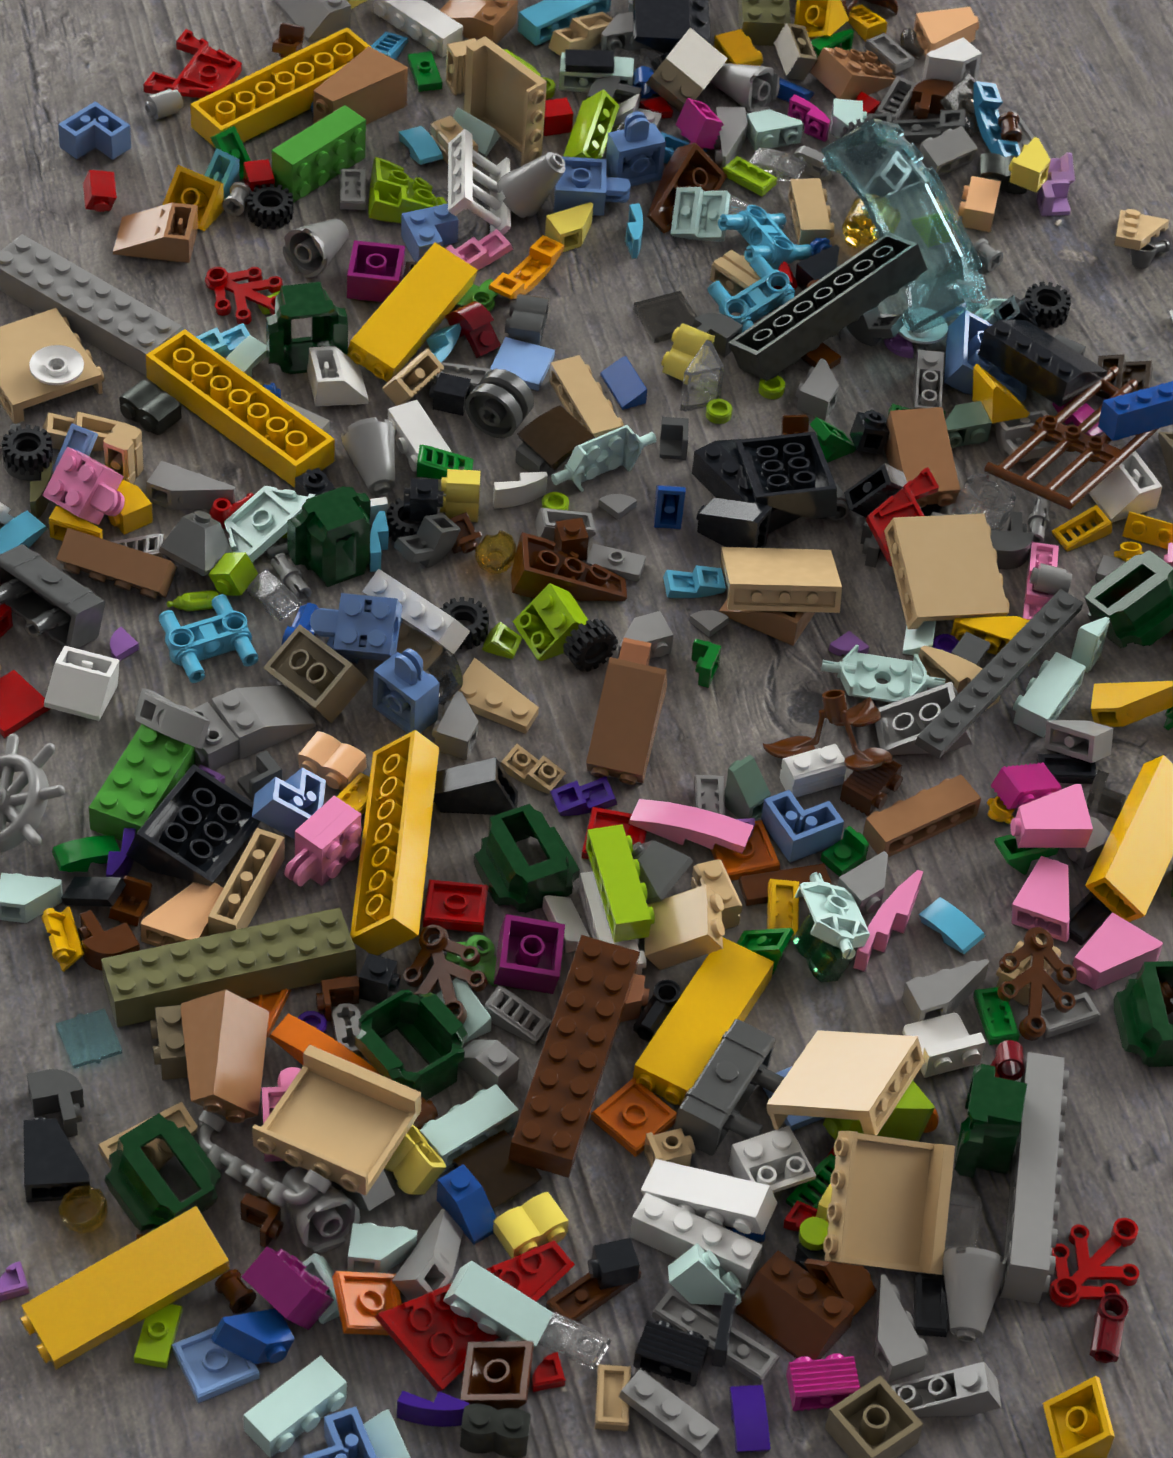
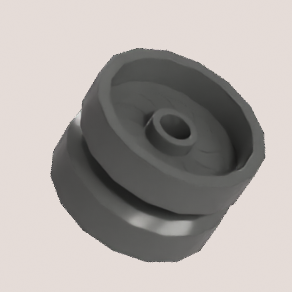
(499, 403)

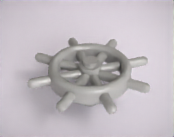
(25, 808)

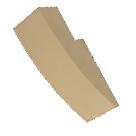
(581, 34)
(59, 425)
(949, 666)

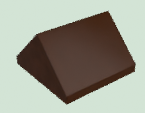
(497, 1373)

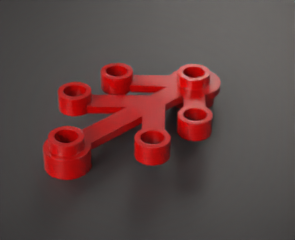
(219, 280)
(1091, 1267)

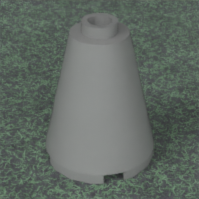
(748, 85)
(531, 184)
(314, 246)
(372, 453)
(323, 1219)
(971, 1289)

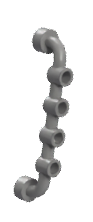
(257, 1180)

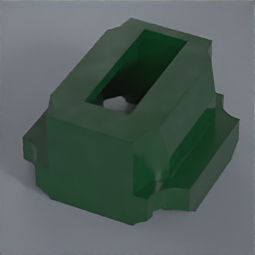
(328, 326)
(322, 521)
(1135, 600)
(508, 873)
(1143, 1015)
(427, 1027)
(993, 1123)
(139, 1185)

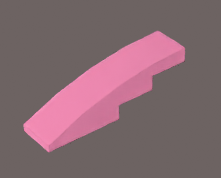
(484, 251)
(1034, 599)
(684, 822)
(891, 916)

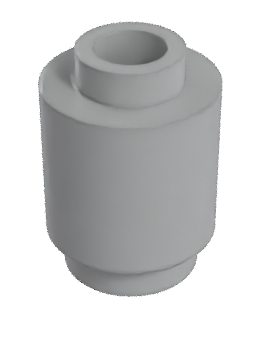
(163, 104)
(1050, 579)

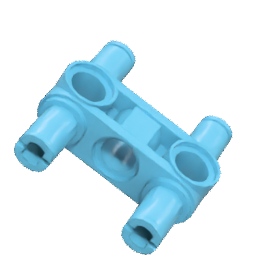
(764, 236)
(757, 298)
(208, 638)

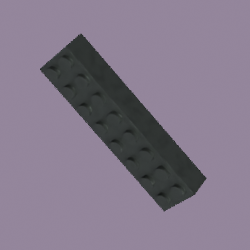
(828, 306)

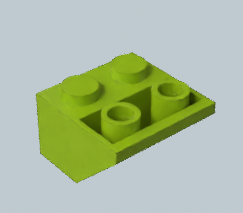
(549, 621)

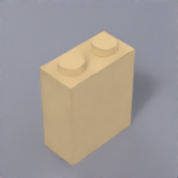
(685, 927)

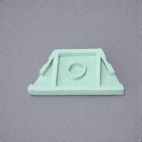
(263, 520)

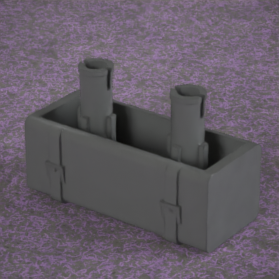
(49, 599)
(726, 1085)

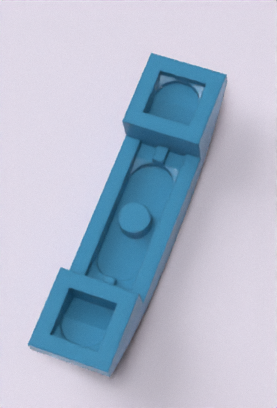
(986, 106)

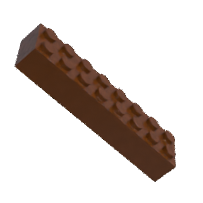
(574, 1056)

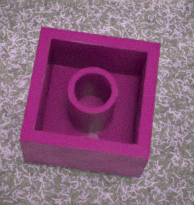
(374, 270)
(529, 954)
(288, 1287)

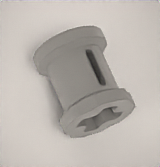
(235, 202)
(987, 255)

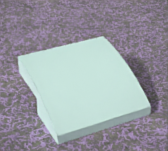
(698, 213)

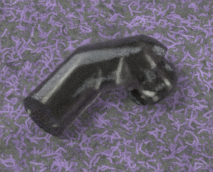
(907, 42)

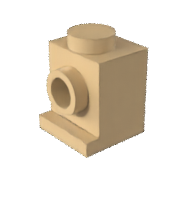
(669, 1147)

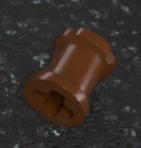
(1009, 125)
(235, 1291)

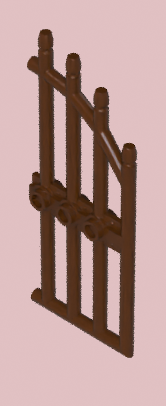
(1071, 439)

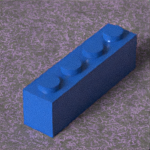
(1137, 412)

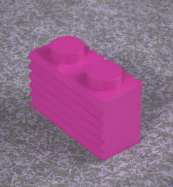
(699, 124)
(1024, 784)
(821, 1381)

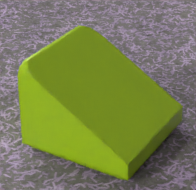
(502, 641)

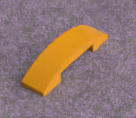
(531, 270)

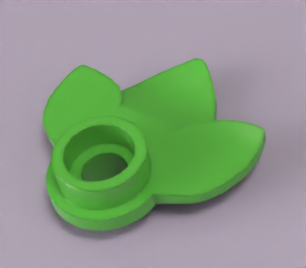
(480, 294)
(487, 961)

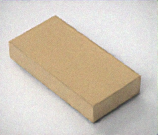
(611, 1411)

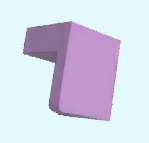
(1062, 168)
(1053, 198)

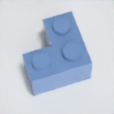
(93, 129)
(425, 227)
(289, 802)
(800, 830)
(345, 1437)

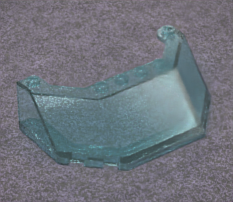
(912, 204)

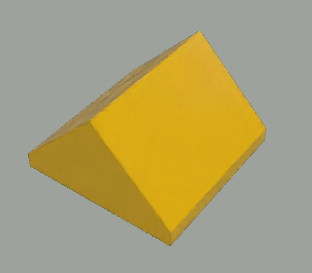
(820, 16)
(198, 190)
(996, 398)
(1080, 1422)

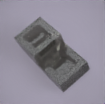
(448, 675)

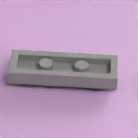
(669, 1412)

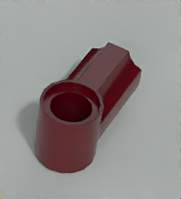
(1009, 1060)
(1108, 1328)

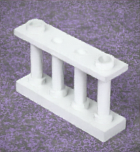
(462, 187)

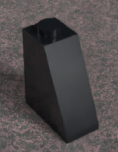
(734, 523)
(475, 789)
(50, 1162)

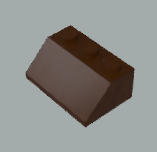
(795, 1308)

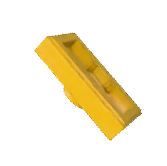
(356, 793)
(782, 905)

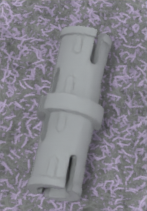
(1039, 519)
(291, 577)

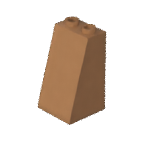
(367, 84)
(920, 441)
(626, 721)
(225, 1053)

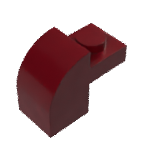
(476, 327)

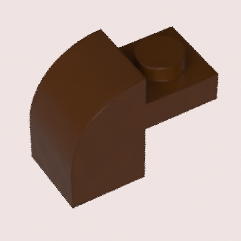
(927, 96)
(103, 944)

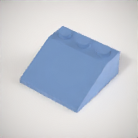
(962, 355)

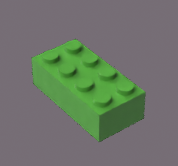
(320, 152)
(139, 782)

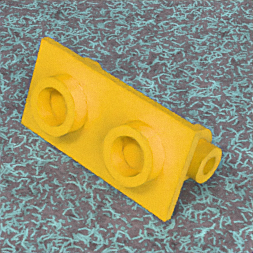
(1148, 530)
(64, 936)

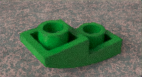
(80, 853)

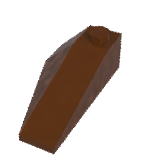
(686, 168)
(540, 563)

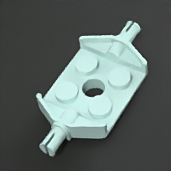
(603, 454)
(860, 671)
(834, 914)

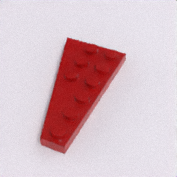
(439, 1338)

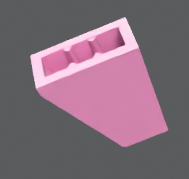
(1054, 821)
(1045, 899)
(1114, 953)

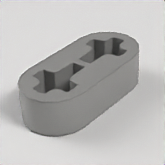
(814, 163)
(341, 1031)

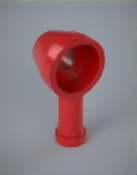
(224, 509)

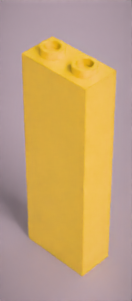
(411, 312)
(1138, 844)
(716, 996)
(124, 1288)

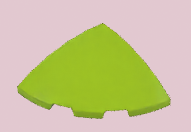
(396, 193)

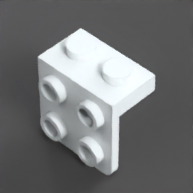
(946, 1044)

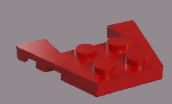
(203, 75)
(901, 505)

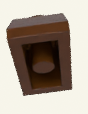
(847, 1280)

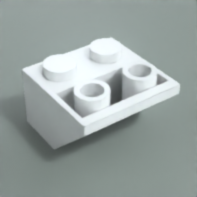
(952, 62)
(335, 378)
(1127, 489)
(82, 683)
(771, 1160)

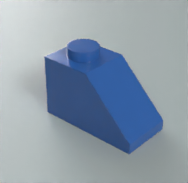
(669, 506)
(466, 1203)
(255, 1336)

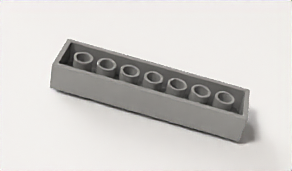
(92, 306)
(1035, 1181)

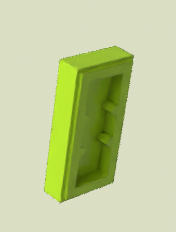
(749, 176)
(158, 1336)

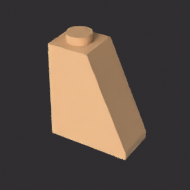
(941, 27)
(182, 916)

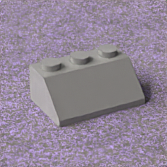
(317, 16)

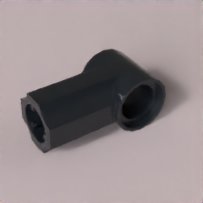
(657, 1009)

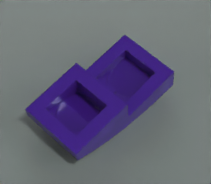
(579, 800)
(118, 862)
(443, 1412)
(749, 1418)

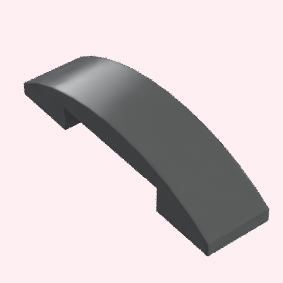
(920, 129)

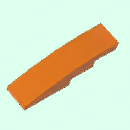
(296, 1036)

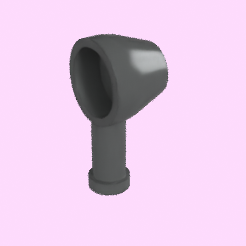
(1144, 256)

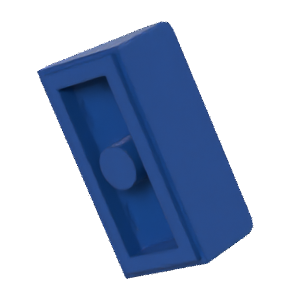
(788, 89)
(625, 384)

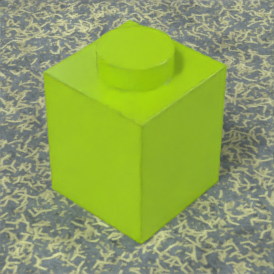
(233, 573)

